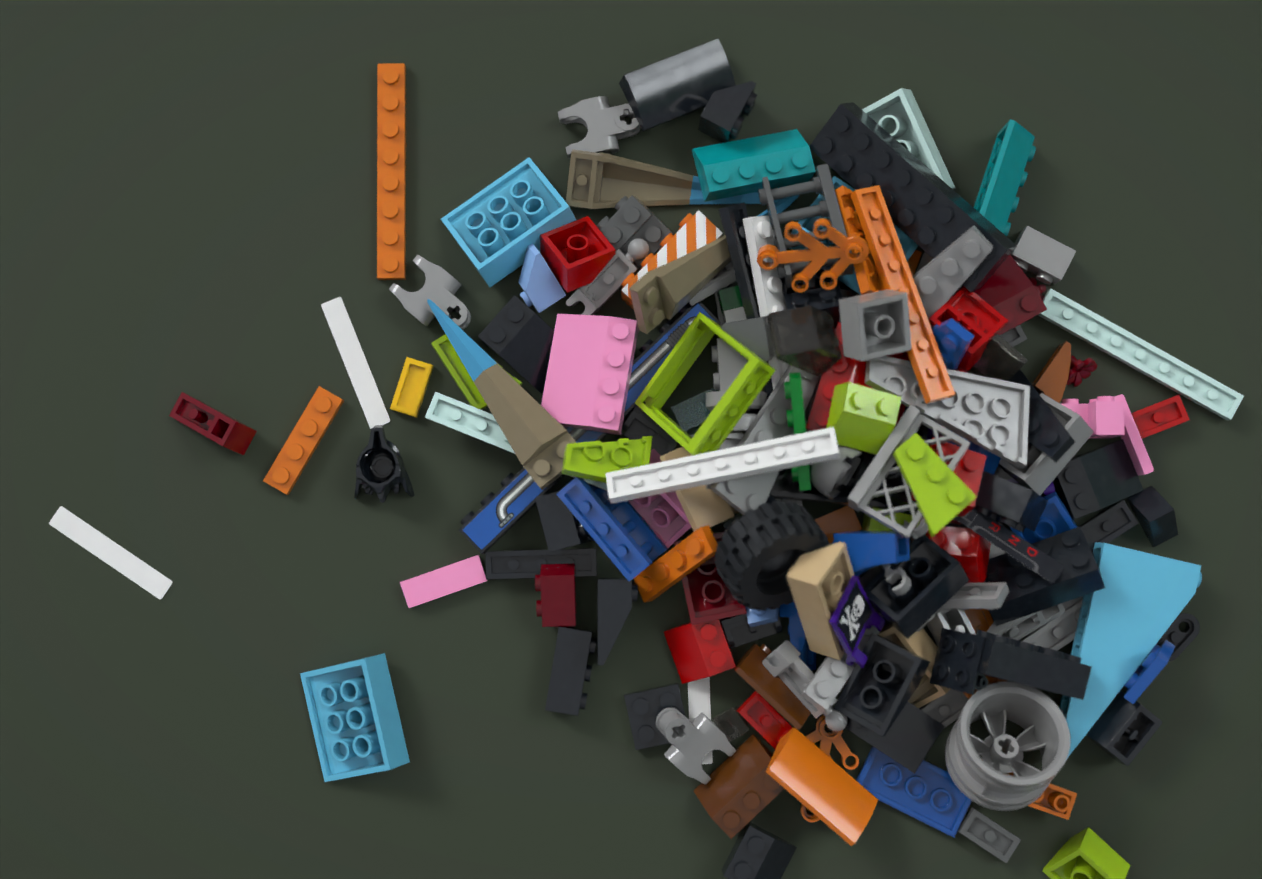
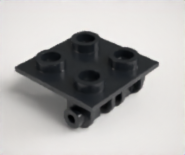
(959, 662)

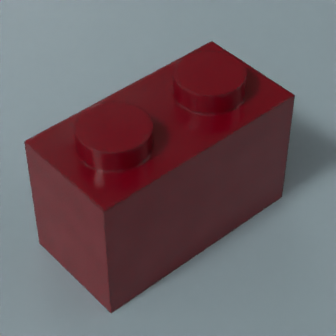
(557, 595)

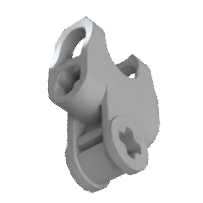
(603, 123)
(440, 289)
(691, 741)

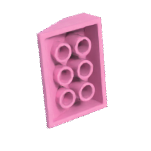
(590, 371)

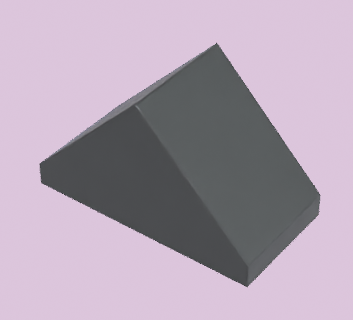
(753, 334)

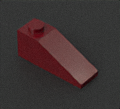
(212, 423)

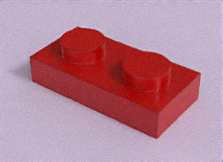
(1160, 416)
(764, 719)

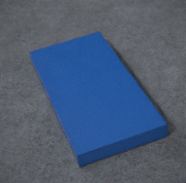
(923, 795)

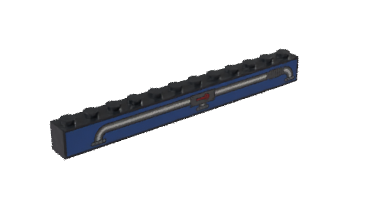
(519, 491)

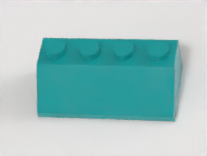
(741, 164)
(1005, 175)

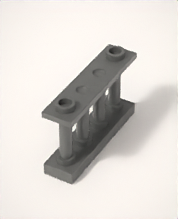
(827, 208)

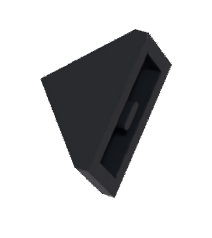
(1154, 515)

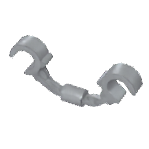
(894, 575)

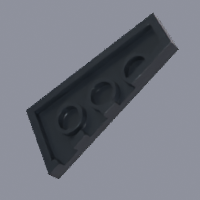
(1044, 428)

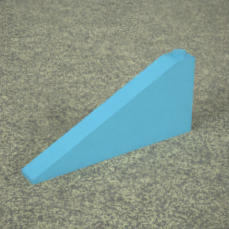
(1123, 624)

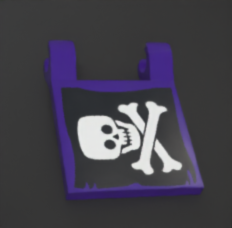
(851, 620)

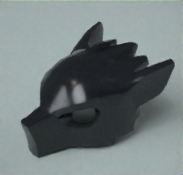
(381, 467)

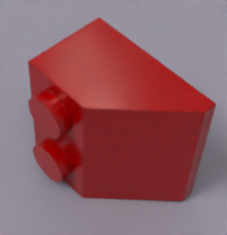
(576, 252)
(966, 548)
(699, 650)

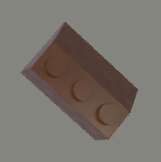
(769, 687)
(739, 787)

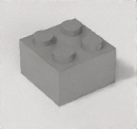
(875, 324)

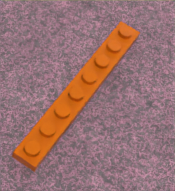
(391, 171)
(896, 276)

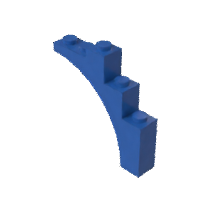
(865, 551)

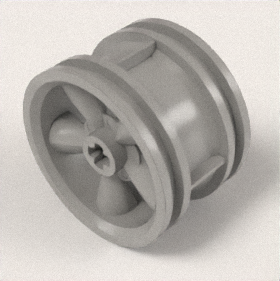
(984, 779)

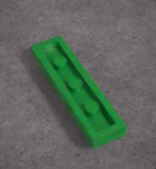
(796, 419)

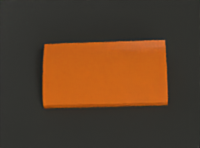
(822, 785)

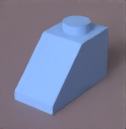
(538, 281)

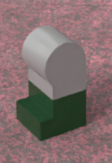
(731, 304)

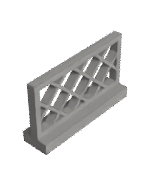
(884, 464)

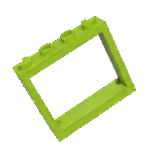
(731, 405)

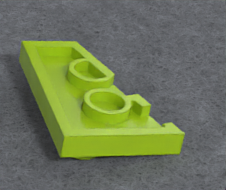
(459, 373)
(596, 458)
(934, 485)

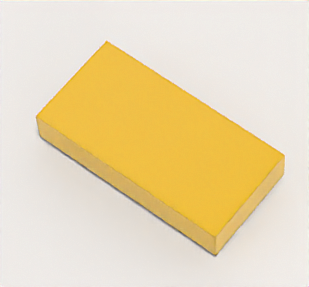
(411, 387)

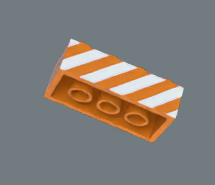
(693, 234)

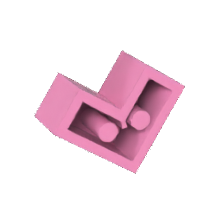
(1101, 414)

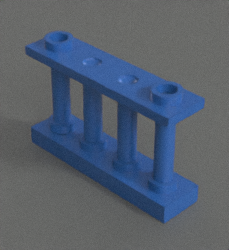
(613, 526)

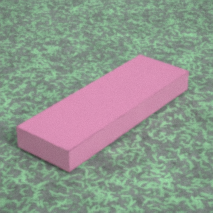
(1134, 442)
(443, 581)

